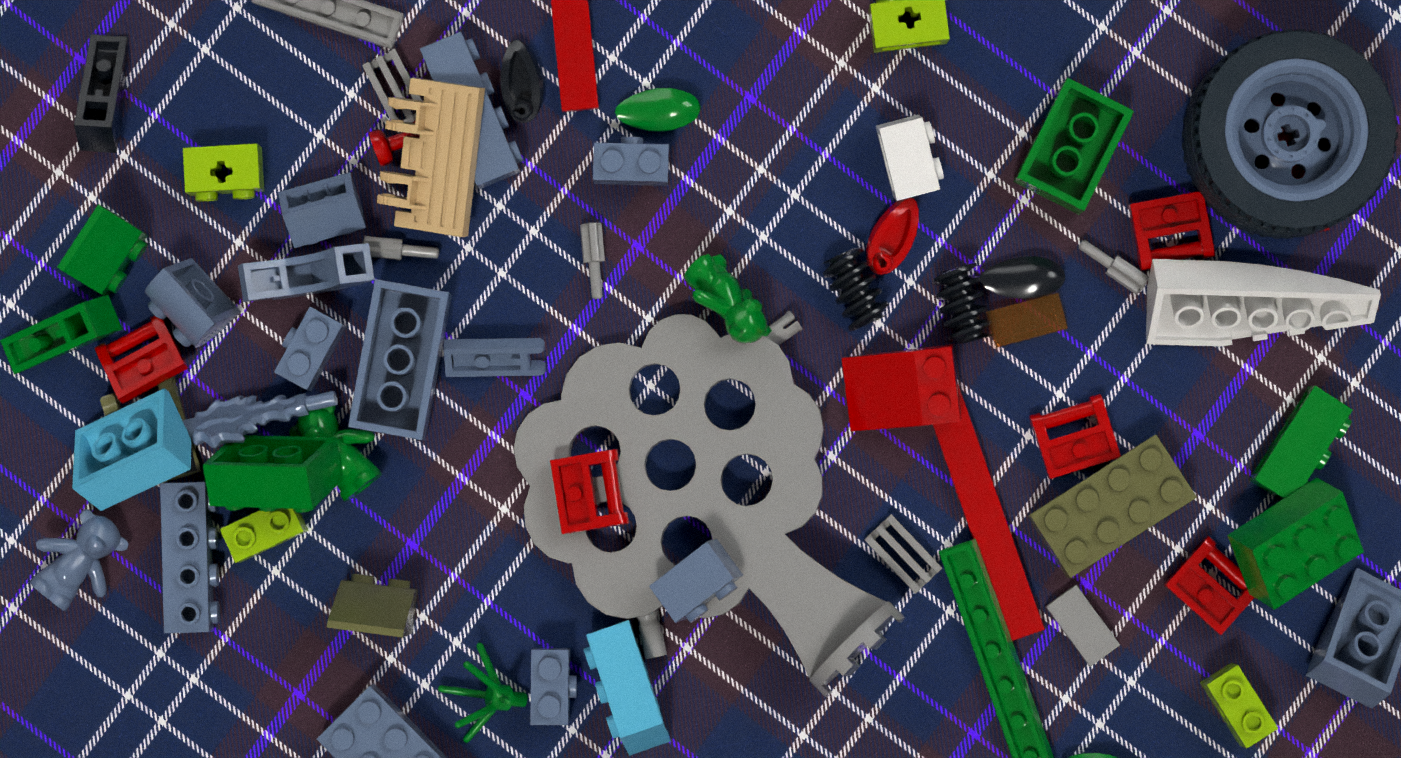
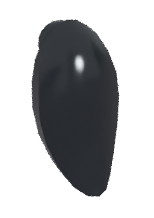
(521, 82)
(1024, 277)

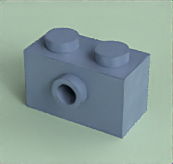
(631, 163)
(322, 210)
(309, 348)
(696, 581)
(551, 686)

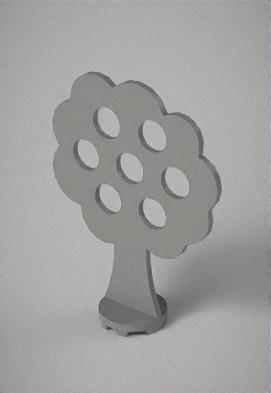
(818, 611)

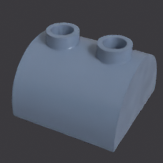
(190, 303)

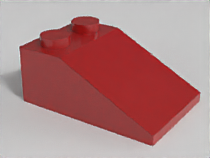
(902, 388)

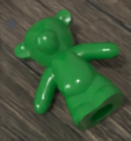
(722, 293)
(356, 468)

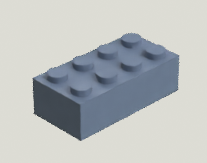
(400, 360)
(376, 730)

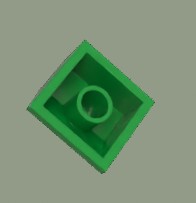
(104, 251)

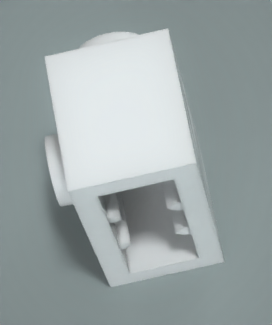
(909, 157)

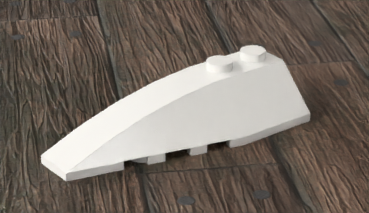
(1235, 300)

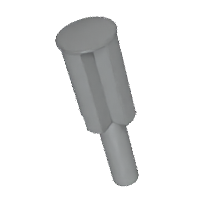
(394, 248)
(593, 254)
(1117, 268)

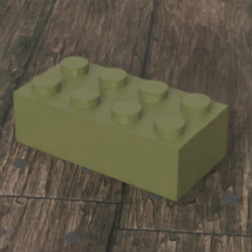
(1111, 506)

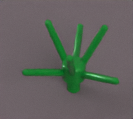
(496, 696)

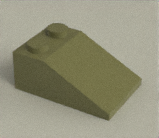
(374, 607)

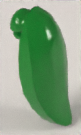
(659, 109)

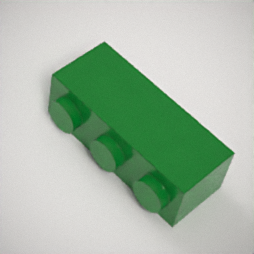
(1302, 443)

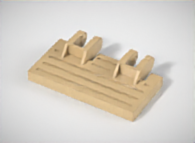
(442, 157)

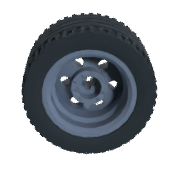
(1353, 116)

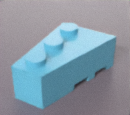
(626, 688)

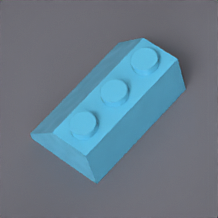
(130, 451)

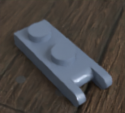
(493, 357)

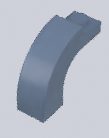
(306, 274)

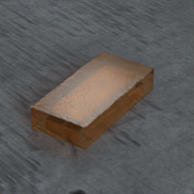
(1026, 320)

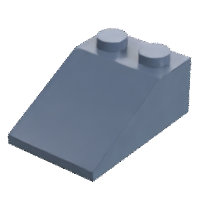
(1361, 641)

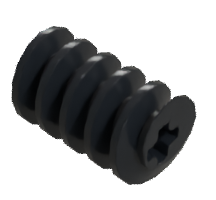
(855, 288)
(962, 304)

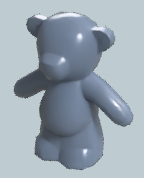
(79, 557)

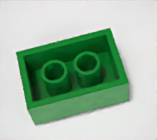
(1073, 146)
(273, 473)
(1295, 543)

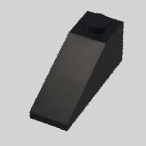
(102, 94)

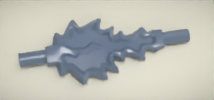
(239, 416)

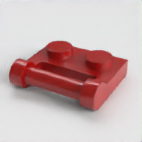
(1171, 217)
(145, 366)
(1079, 448)
(577, 496)
(1204, 593)

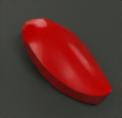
(892, 236)

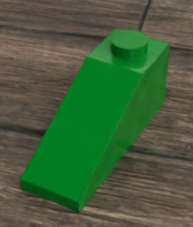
(61, 334)

